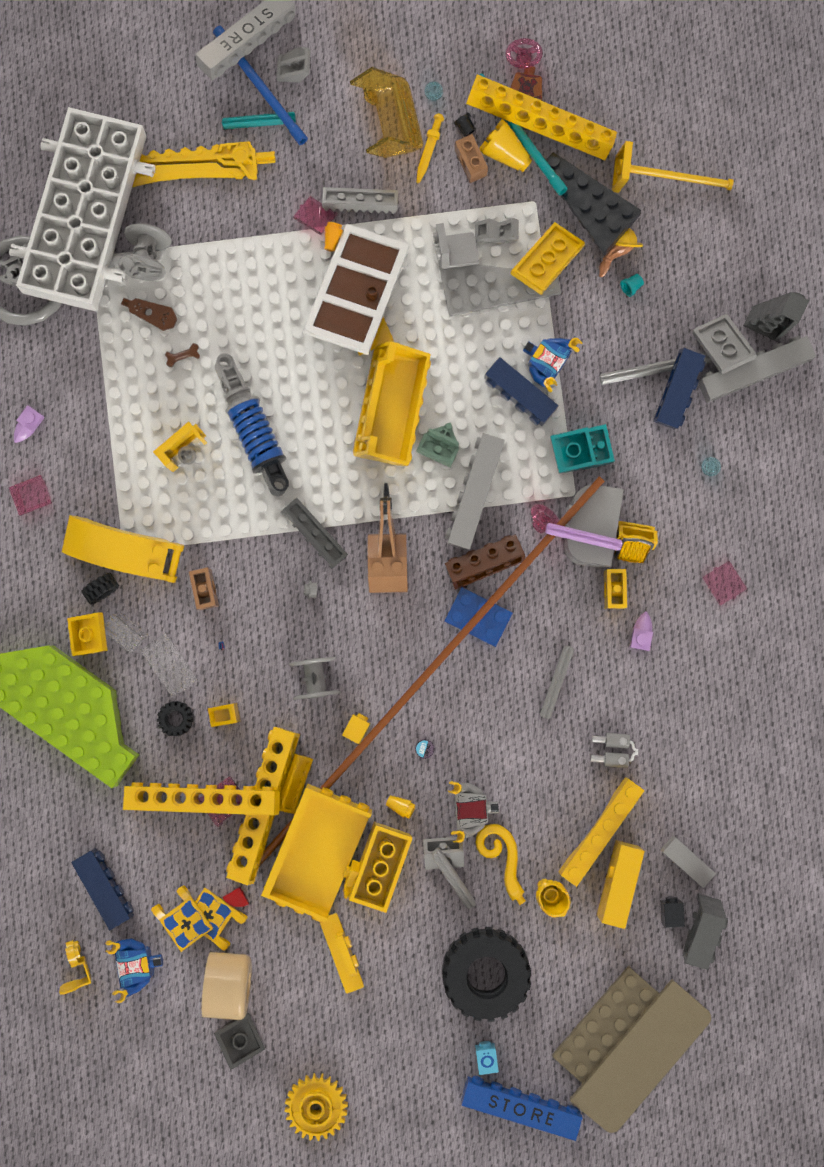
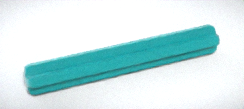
(254, 120)

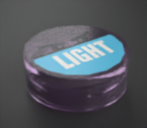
(424, 748)

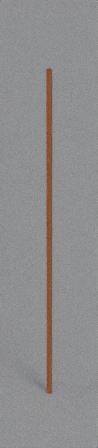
(444, 654)

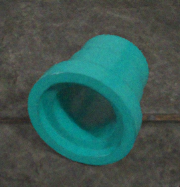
(632, 284)

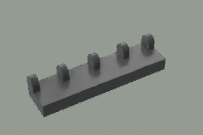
(314, 532)

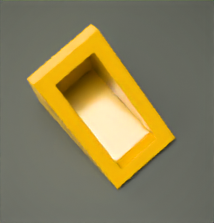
(224, 715)

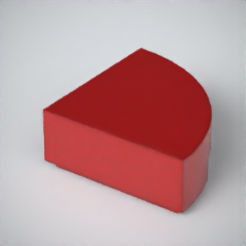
(236, 898)

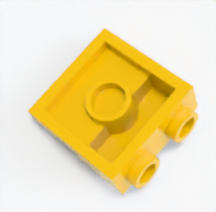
(87, 634)

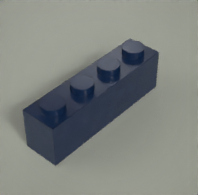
(679, 388)
(520, 391)
(103, 889)

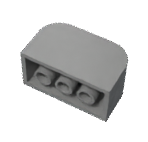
(596, 516)

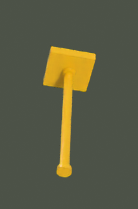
(623, 168)

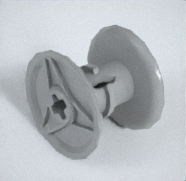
(145, 240)
(314, 678)

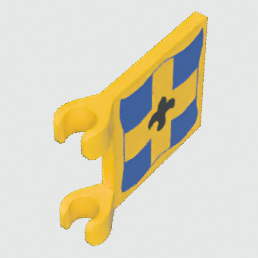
(218, 914)
(185, 922)

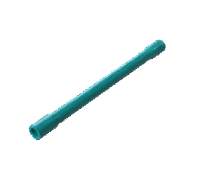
(554, 180)

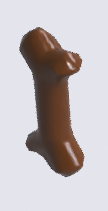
(191, 352)

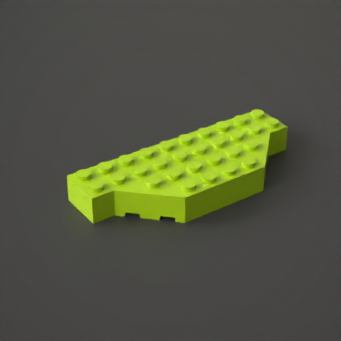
(66, 709)

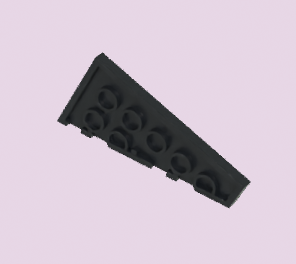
(594, 205)

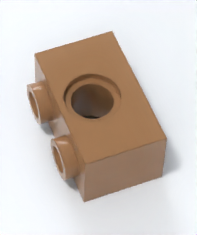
(471, 158)
(203, 588)

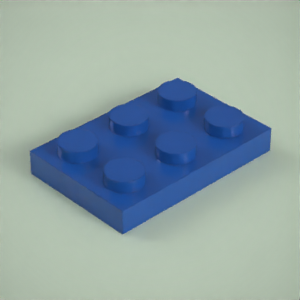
(489, 627)

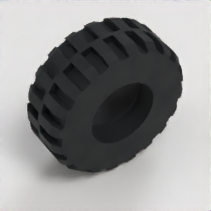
(493, 1002)

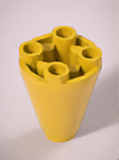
(506, 147)

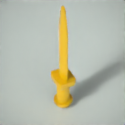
(433, 135)

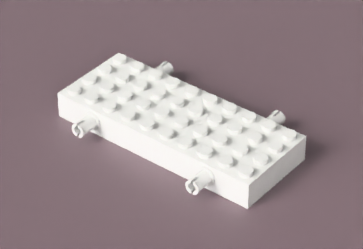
(82, 209)

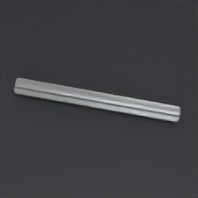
(641, 371)

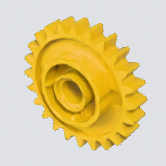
(316, 1121)

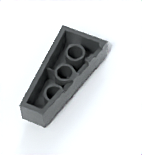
(777, 315)

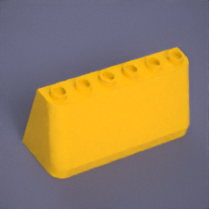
(392, 404)

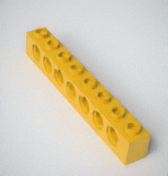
(541, 117)
(283, 760)
(134, 799)

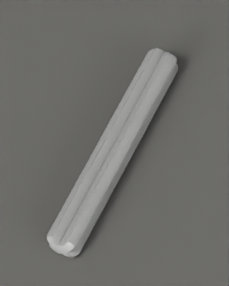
(557, 681)
(453, 878)

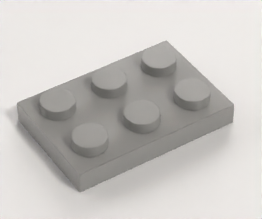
(724, 344)

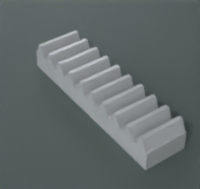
(360, 199)

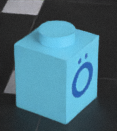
(486, 1058)

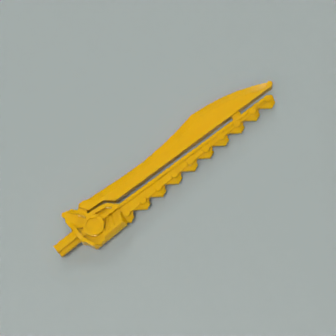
(236, 159)

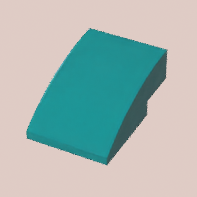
(582, 449)

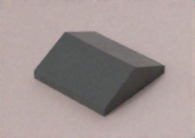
(239, 1041)

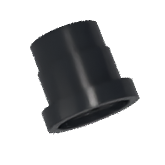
(465, 124)

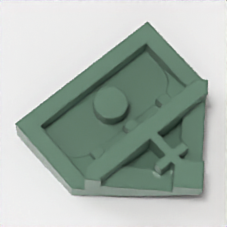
(439, 445)

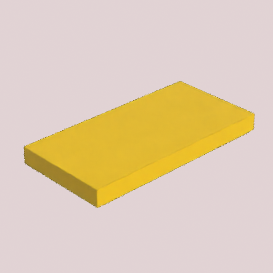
(547, 258)

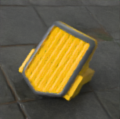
(636, 542)

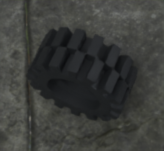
(100, 588)
(164, 723)

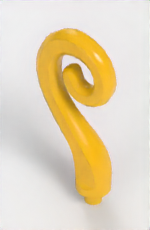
(511, 882)

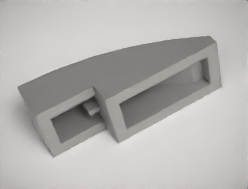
(688, 861)

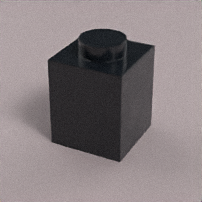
(672, 912)

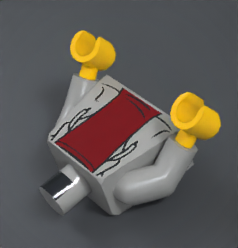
(471, 809)

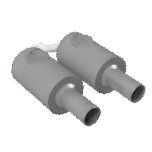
(614, 740)

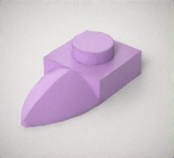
(27, 424)
(642, 633)

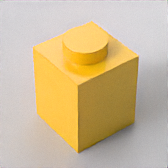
(356, 728)

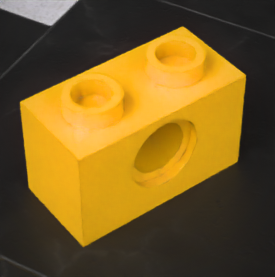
(615, 589)

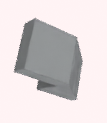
(497, 232)

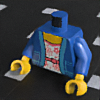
(549, 359)
(134, 965)

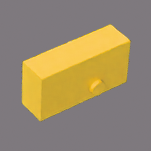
(380, 867)
(620, 884)

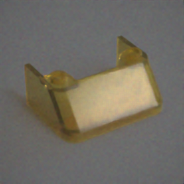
(395, 111)

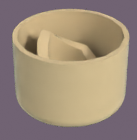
(226, 986)

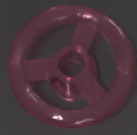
(523, 54)
(540, 522)

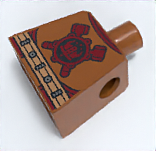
(528, 83)

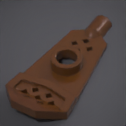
(157, 315)

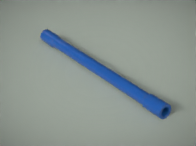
(293, 128)

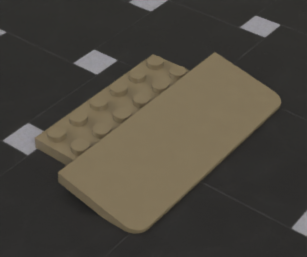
(629, 1046)

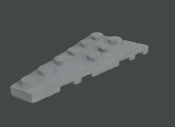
(486, 287)

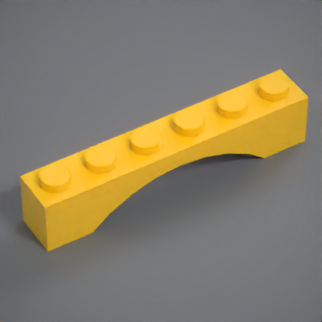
(612, 817)

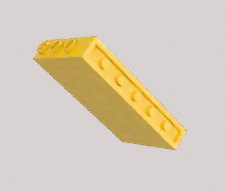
(316, 852)

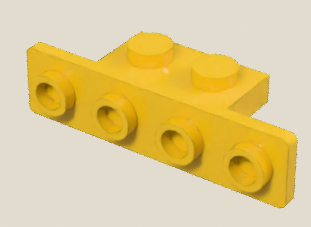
(340, 949)

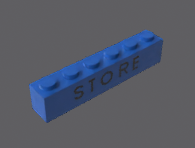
(521, 1108)

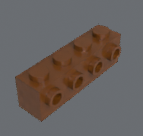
(485, 561)

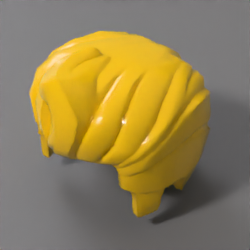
(553, 898)

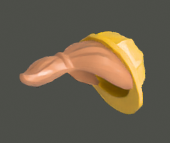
(622, 247)

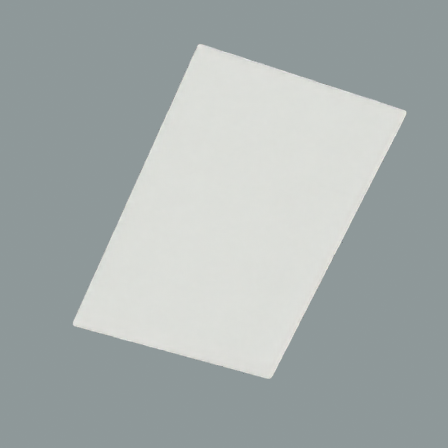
(253, 304)

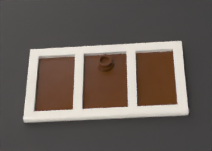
(356, 289)

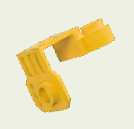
(74, 957)

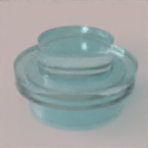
(433, 91)
(711, 466)

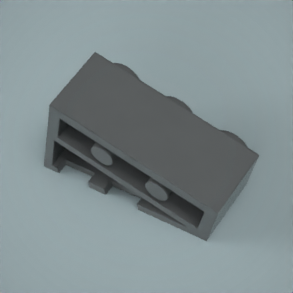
(705, 933)

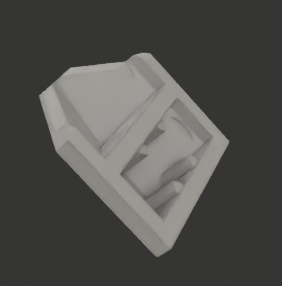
(293, 65)

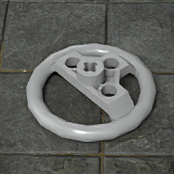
(11, 276)

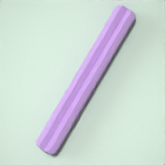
(583, 536)

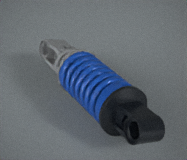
(252, 426)

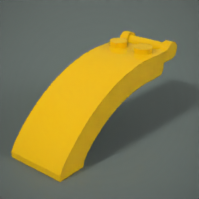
(120, 549)

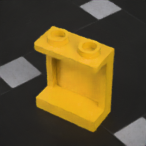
(179, 439)

